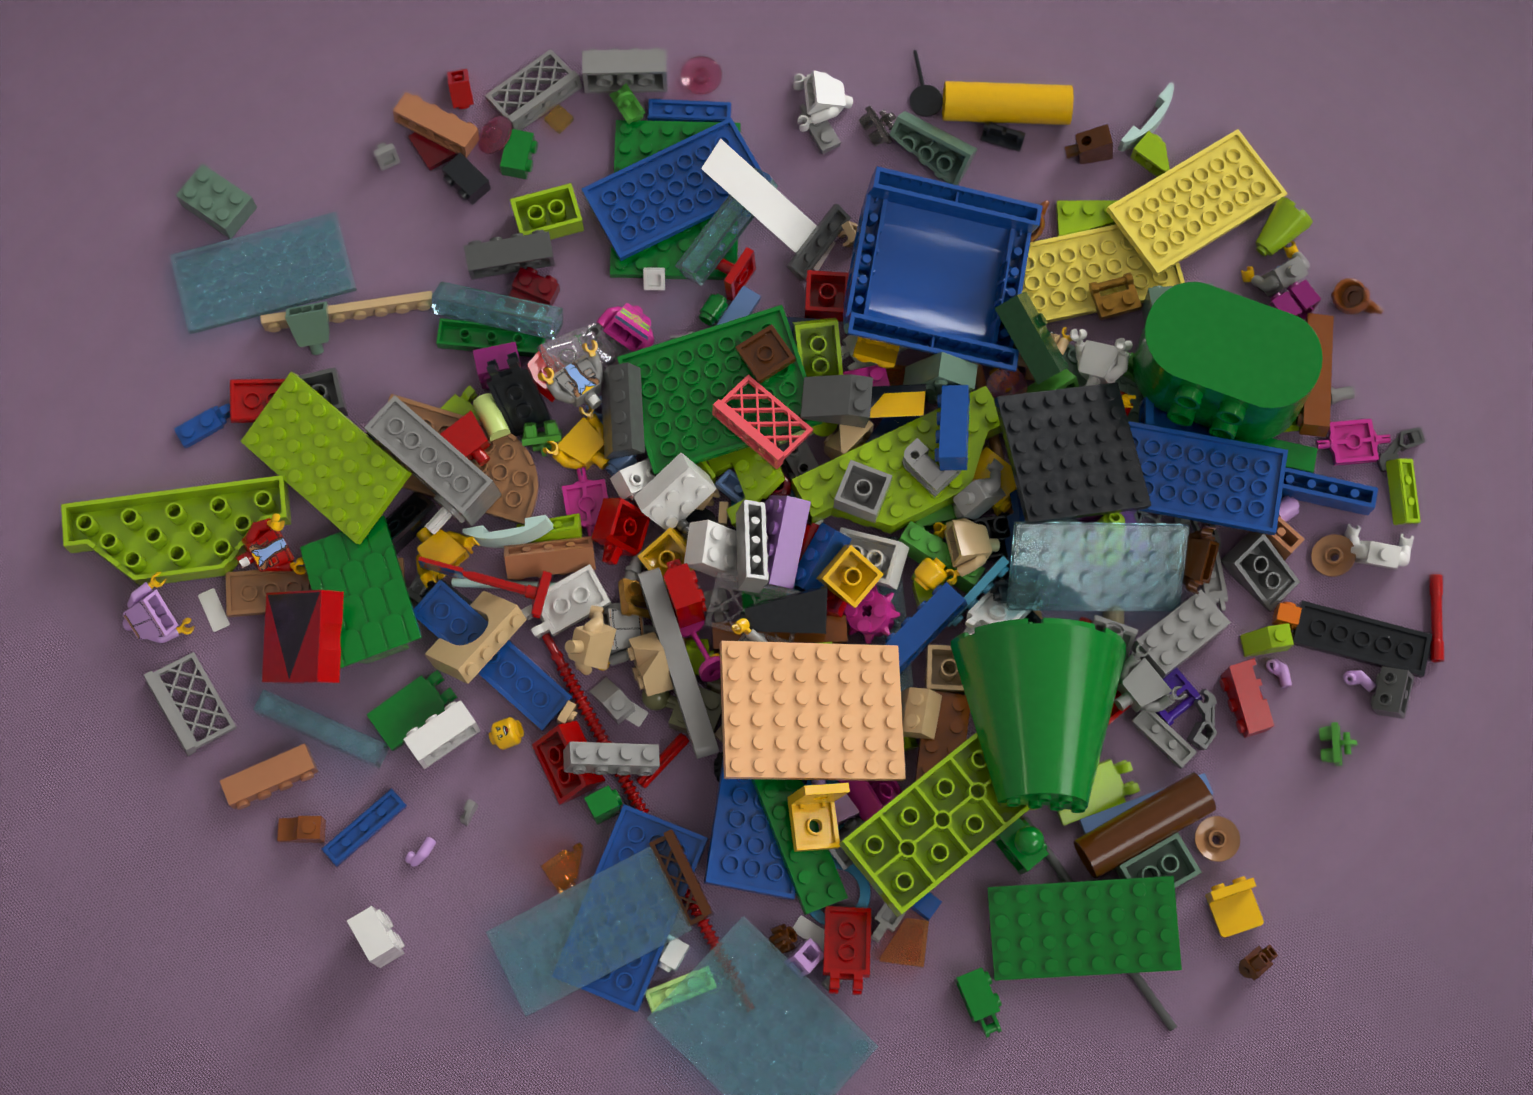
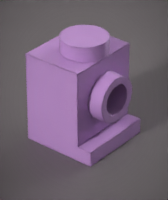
(806, 956)

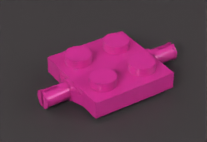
(1353, 442)
(585, 498)

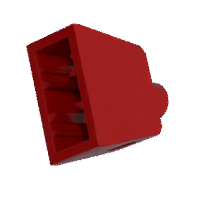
(468, 438)

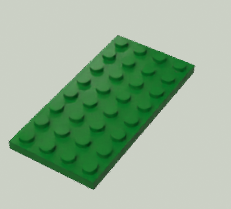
(1084, 928)

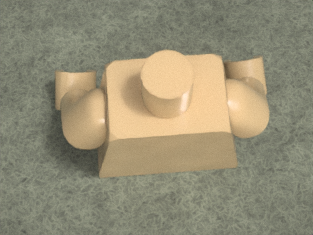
(591, 643)

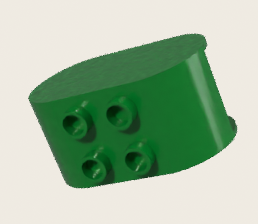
(1226, 362)

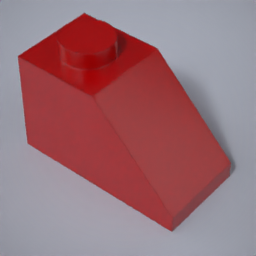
(460, 89)

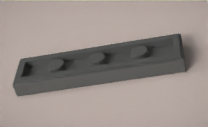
(818, 242)

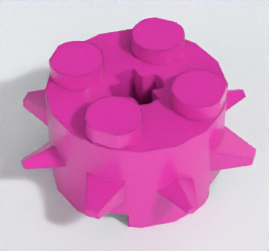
(881, 616)

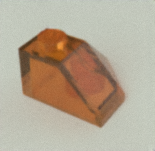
(564, 868)

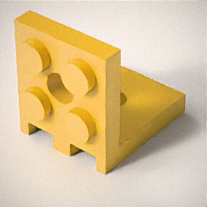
(817, 805)

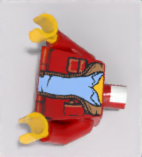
(268, 549)

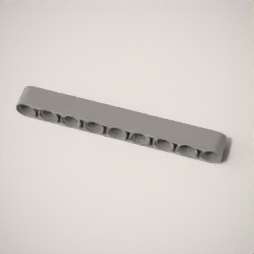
(678, 662)

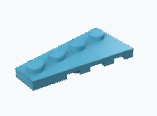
(983, 586)

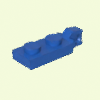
(203, 425)

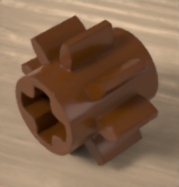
(783, 938)

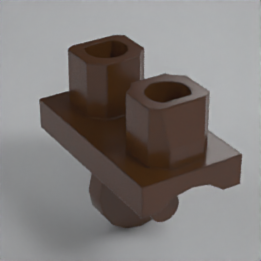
(1257, 962)

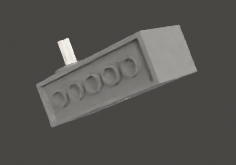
(454, 479)

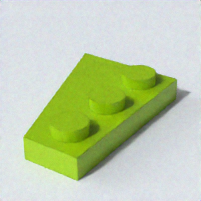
(1082, 215)

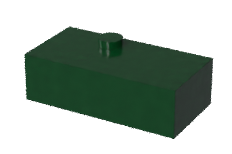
(1031, 337)

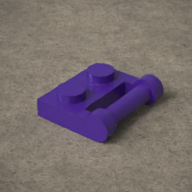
(1175, 679)

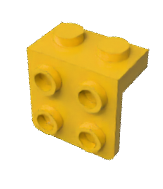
(876, 352)
(1234, 907)

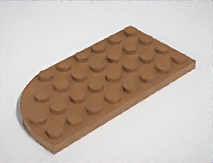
(508, 467)

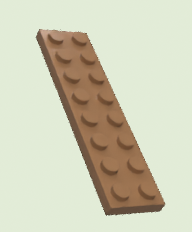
(248, 589)

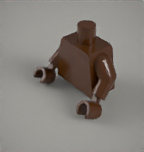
(1199, 558)

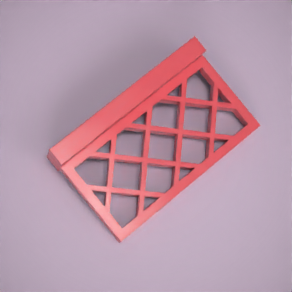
(751, 435)

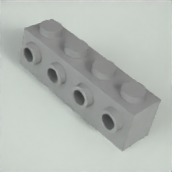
(752, 546)
(611, 758)

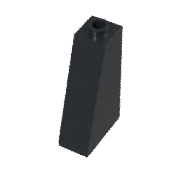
(790, 613)

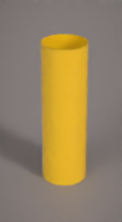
(1007, 103)

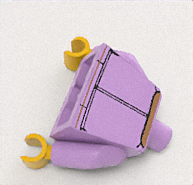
(150, 616)

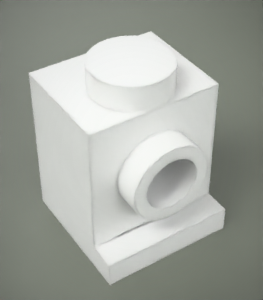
(673, 955)

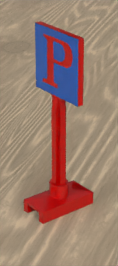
(537, 593)

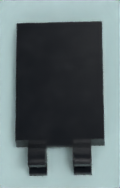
(517, 395)

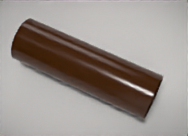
(1144, 825)

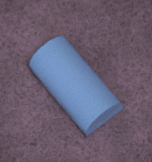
(730, 486)

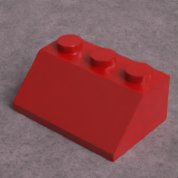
(550, 755)

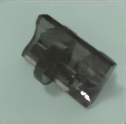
(871, 119)

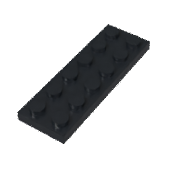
(1362, 639)

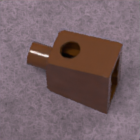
(1091, 145)

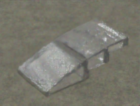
(568, 348)

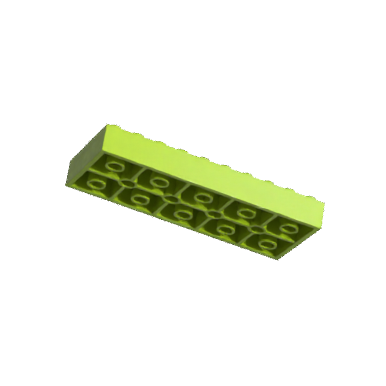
(930, 828)

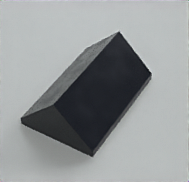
(410, 519)

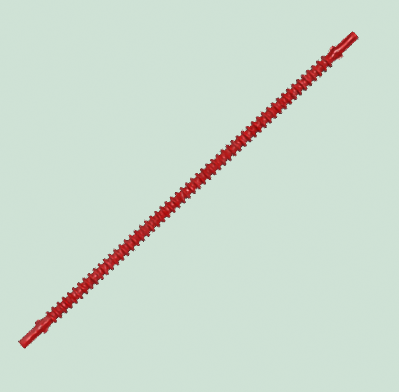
(557, 657)

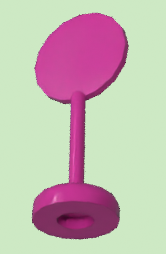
(710, 668)

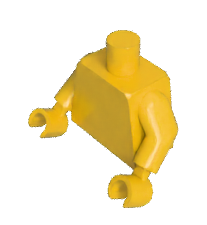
(582, 445)
(442, 547)

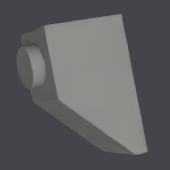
(613, 700)

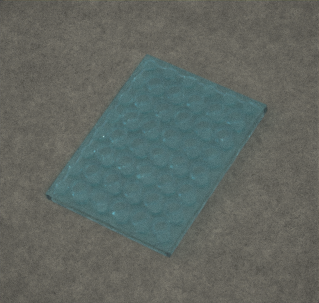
(760, 1022)

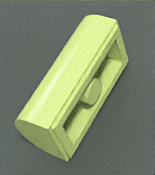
(490, 417)

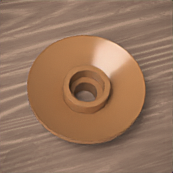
(1326, 549)
(1228, 838)

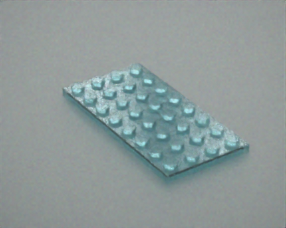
(263, 273)
(1097, 566)
(589, 931)

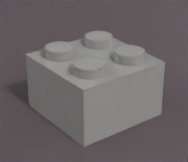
(862, 491)

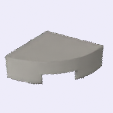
(470, 808)

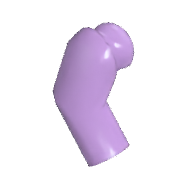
(1281, 670)
(1357, 677)

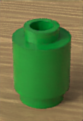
(713, 309)

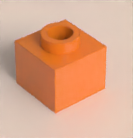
(1287, 613)

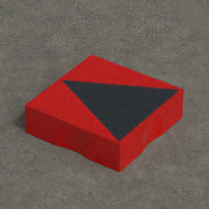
(302, 637)

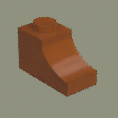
(302, 829)

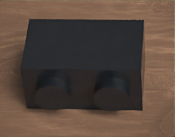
(466, 179)

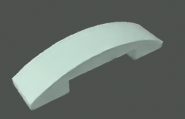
(1134, 135)
(534, 528)

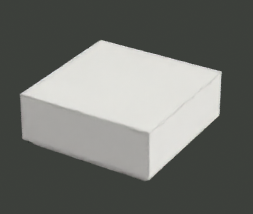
(654, 278)

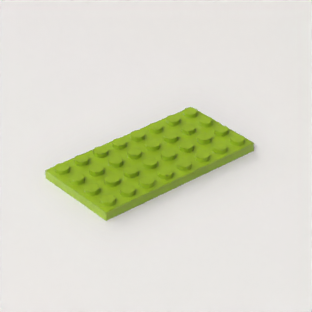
(326, 458)

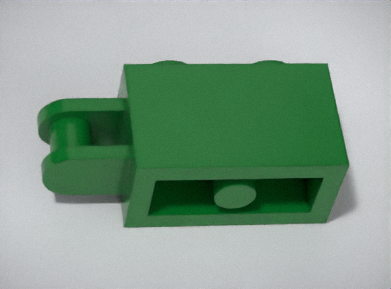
(979, 999)

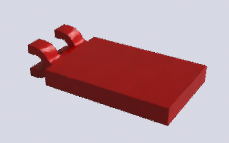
(847, 946)

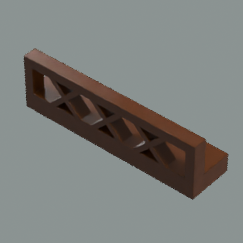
(688, 873)

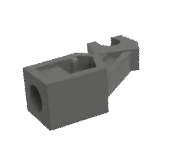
(1415, 437)
(1207, 709)

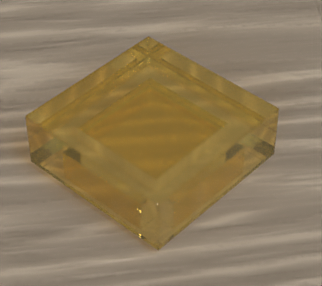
(559, 119)

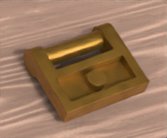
(1115, 303)
(631, 595)

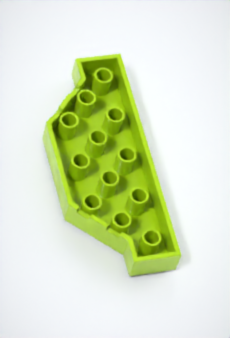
(906, 497)
(175, 531)

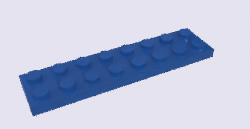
(508, 670)

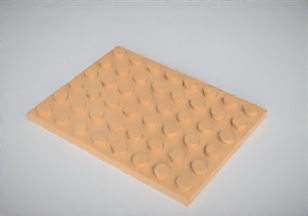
(811, 711)

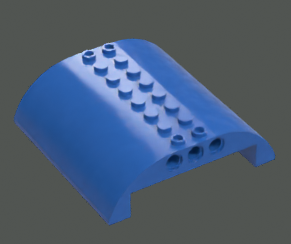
(936, 266)

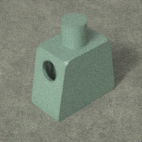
(309, 325)

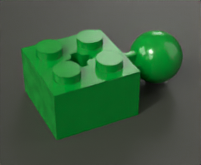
(1022, 845)

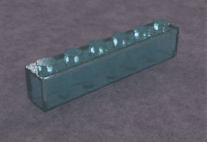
(716, 238)
(497, 310)
(321, 729)

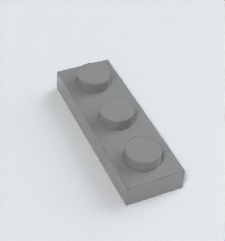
(1164, 738)

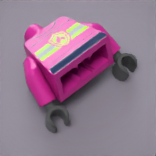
(626, 326)

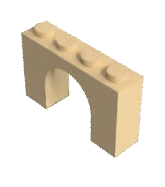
(467, 660)

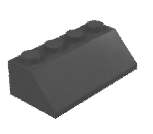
(509, 254)
(622, 411)

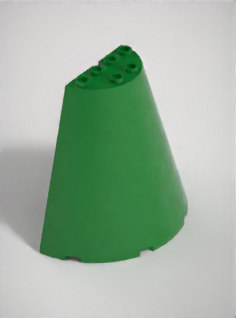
(1041, 705)

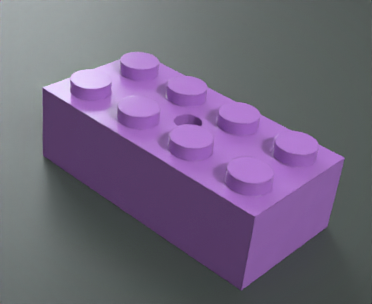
(785, 533)

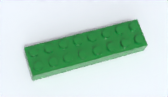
(474, 336)

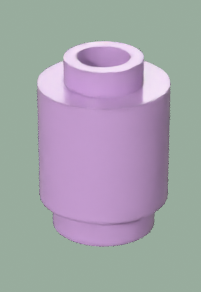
(1288, 508)

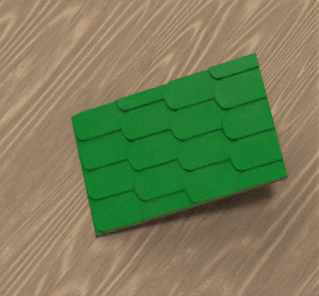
(375, 601)

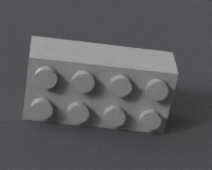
(610, 69)
(1182, 633)

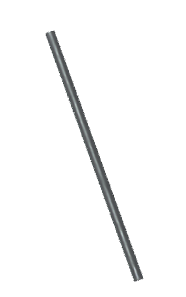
(1137, 978)

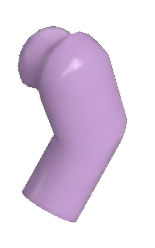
(422, 854)

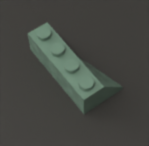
(934, 147)

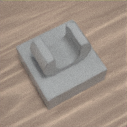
(386, 155)

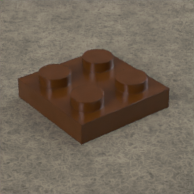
(765, 354)

